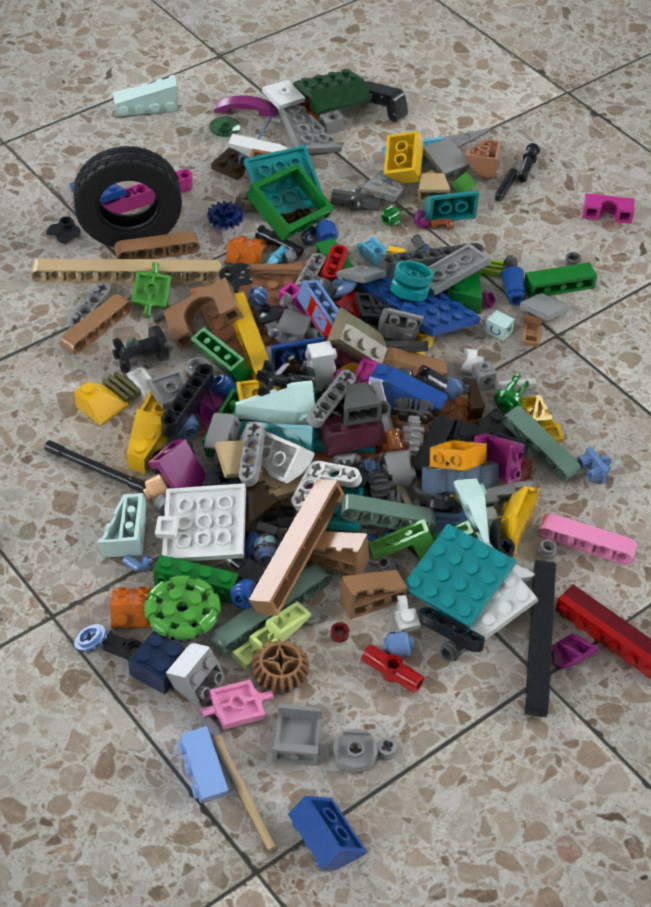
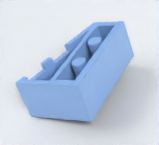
(202, 765)

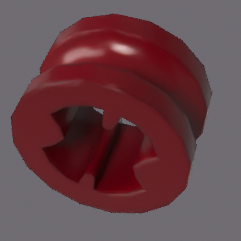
(335, 628)

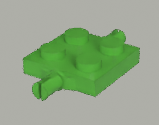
(151, 290)

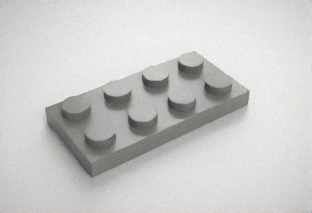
(456, 267)

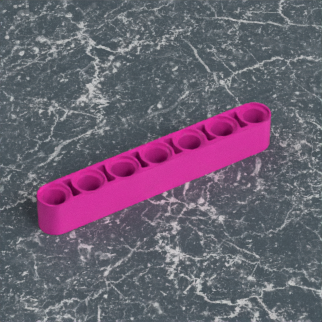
(142, 195)

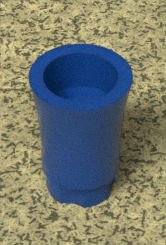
(514, 284)

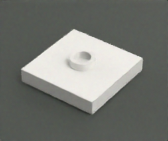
(283, 94)

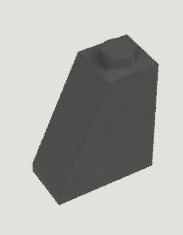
(361, 405)

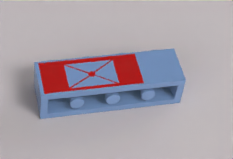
(318, 306)

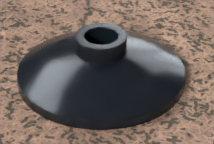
(268, 314)

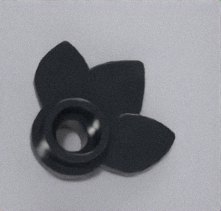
(64, 229)
(238, 275)

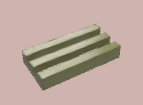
(124, 385)

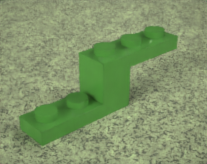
(414, 534)

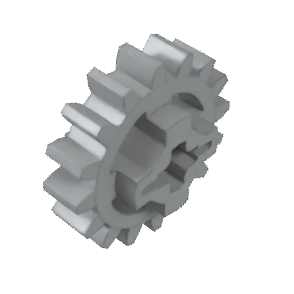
(412, 435)

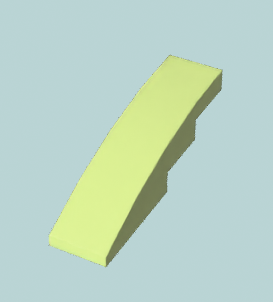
(276, 627)

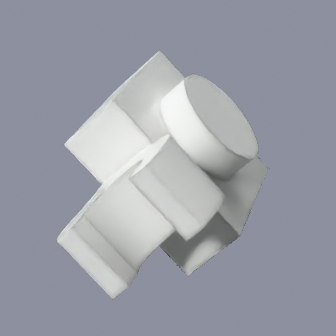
(406, 618)

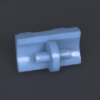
(597, 464)

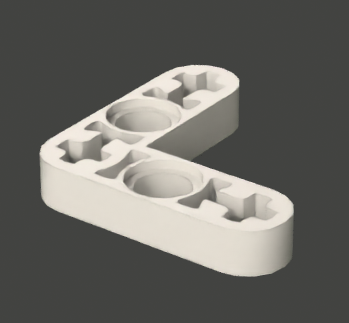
(325, 472)

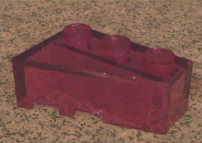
(340, 438)

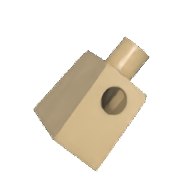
(432, 184)

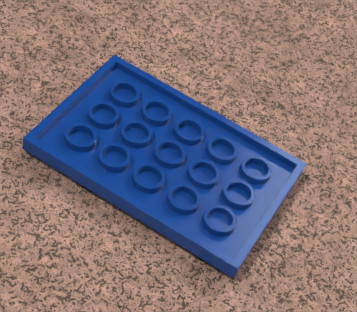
(439, 311)

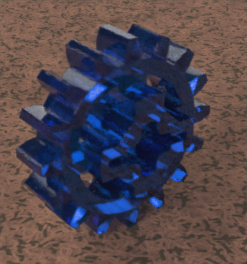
(225, 215)

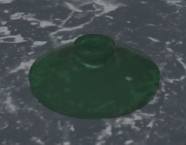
(224, 126)

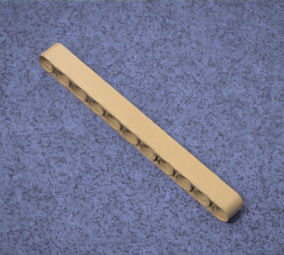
(123, 270)

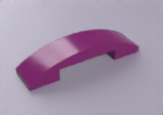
(264, 106)

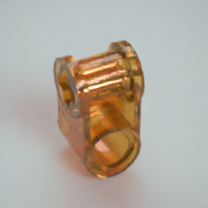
(392, 441)

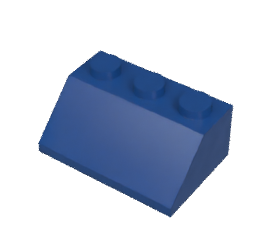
(279, 353)
(326, 832)

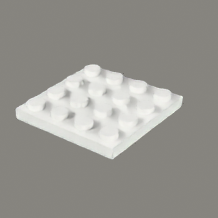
(209, 522)
(506, 604)

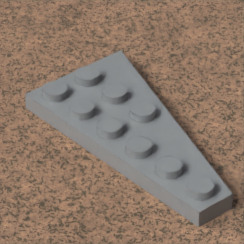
(306, 130)

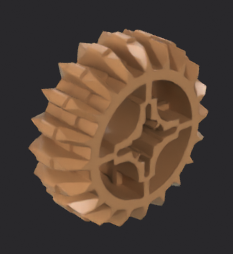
(293, 664)

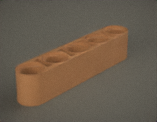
(158, 246)
(95, 324)

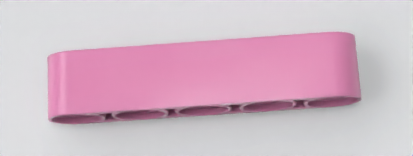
(587, 539)

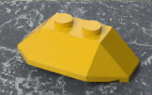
(517, 514)

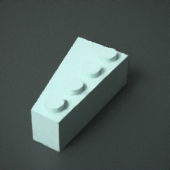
(147, 98)

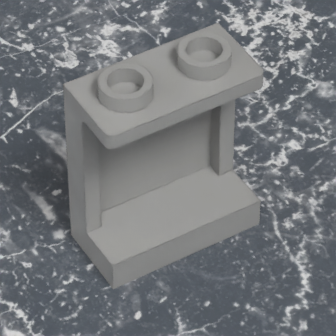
(446, 158)
(297, 734)

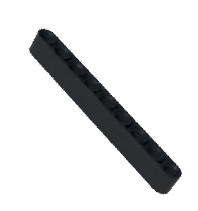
(540, 640)

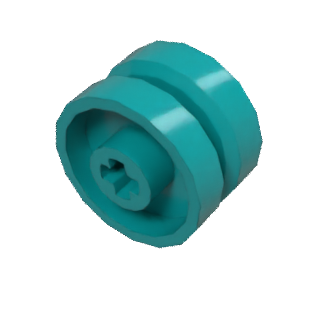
(411, 280)

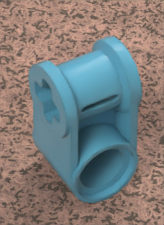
(372, 251)

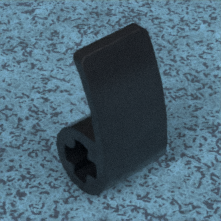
(497, 543)

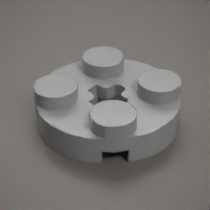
(355, 762)

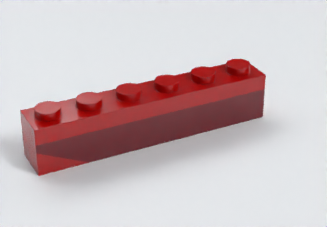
(606, 628)

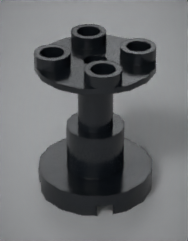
(149, 346)
(268, 379)

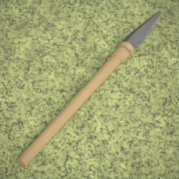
(221, 749)

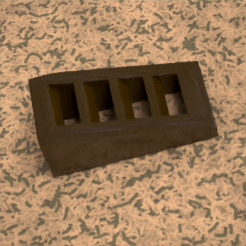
(475, 402)

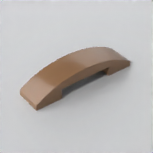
(531, 330)

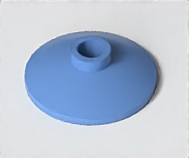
(345, 287)

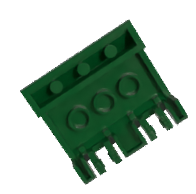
(334, 91)

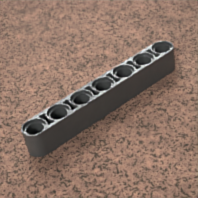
(424, 256)

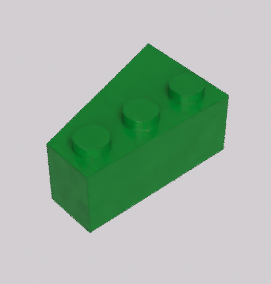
(468, 292)

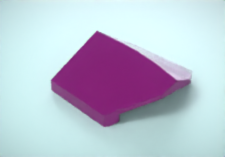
(571, 651)

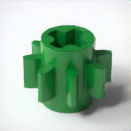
(391, 216)

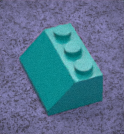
(454, 206)

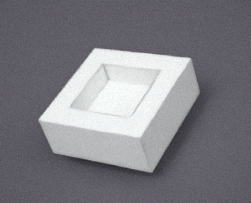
(167, 527)

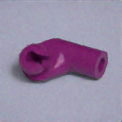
(419, 220)

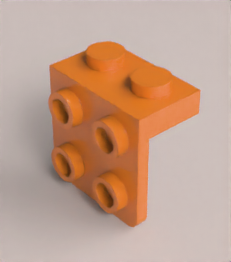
(245, 250)
(128, 607)

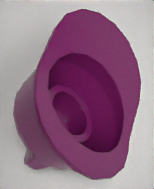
(209, 405)

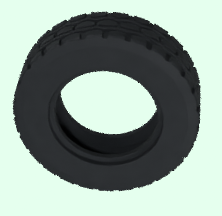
(121, 165)

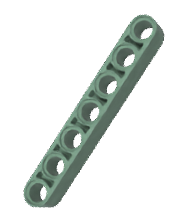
(238, 629)

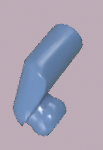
(143, 565)

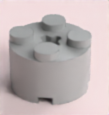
(398, 468)

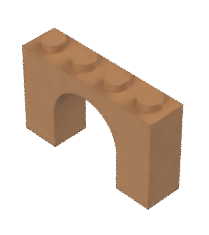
(181, 315)

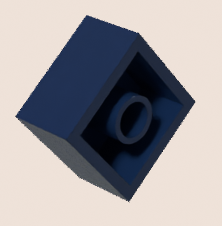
(153, 661)

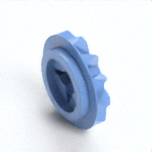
(83, 640)

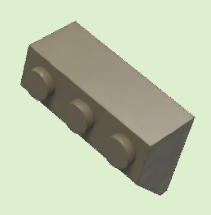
(357, 337)

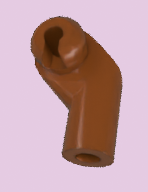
(447, 222)

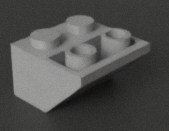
(399, 324)
(196, 673)

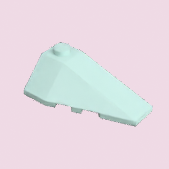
(282, 406)
(472, 499)

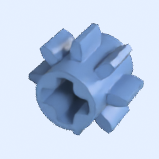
(257, 296)
(369, 465)

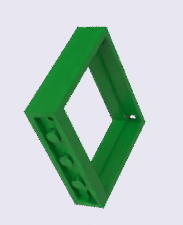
(270, 213)

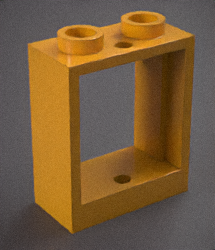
(459, 454)

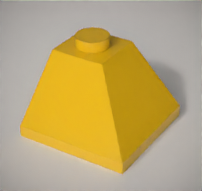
(98, 402)

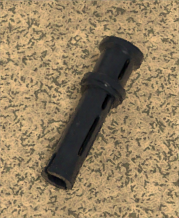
(529, 158)
(273, 239)

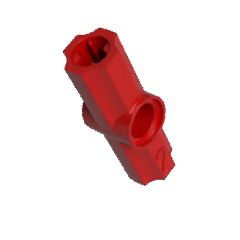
(401, 673)

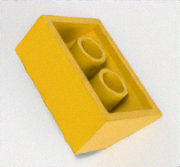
(404, 157)

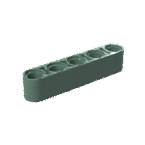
(541, 443)
(385, 513)

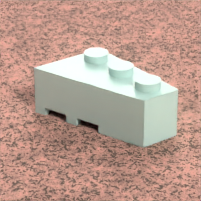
(127, 529)

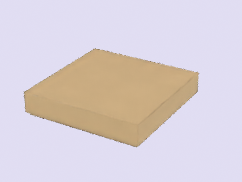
(230, 457)

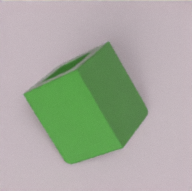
(464, 182)

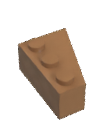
(342, 552)

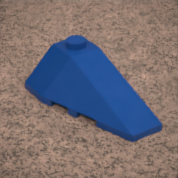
(400, 384)

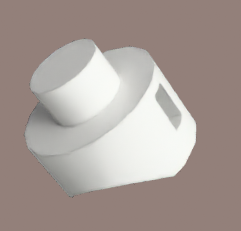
(471, 358)

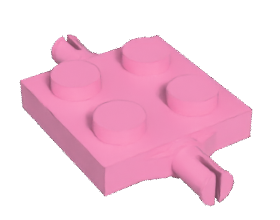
(237, 704)

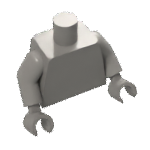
(292, 325)

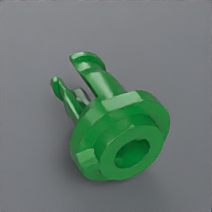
(508, 398)

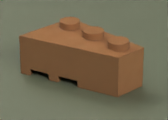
(370, 592)

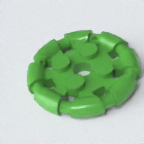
(179, 597)

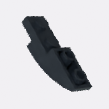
(466, 432)

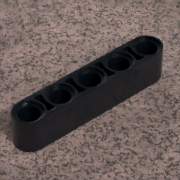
(187, 400)

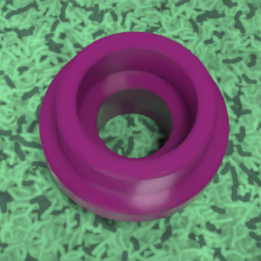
(488, 299)

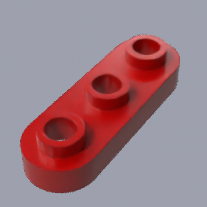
(334, 261)

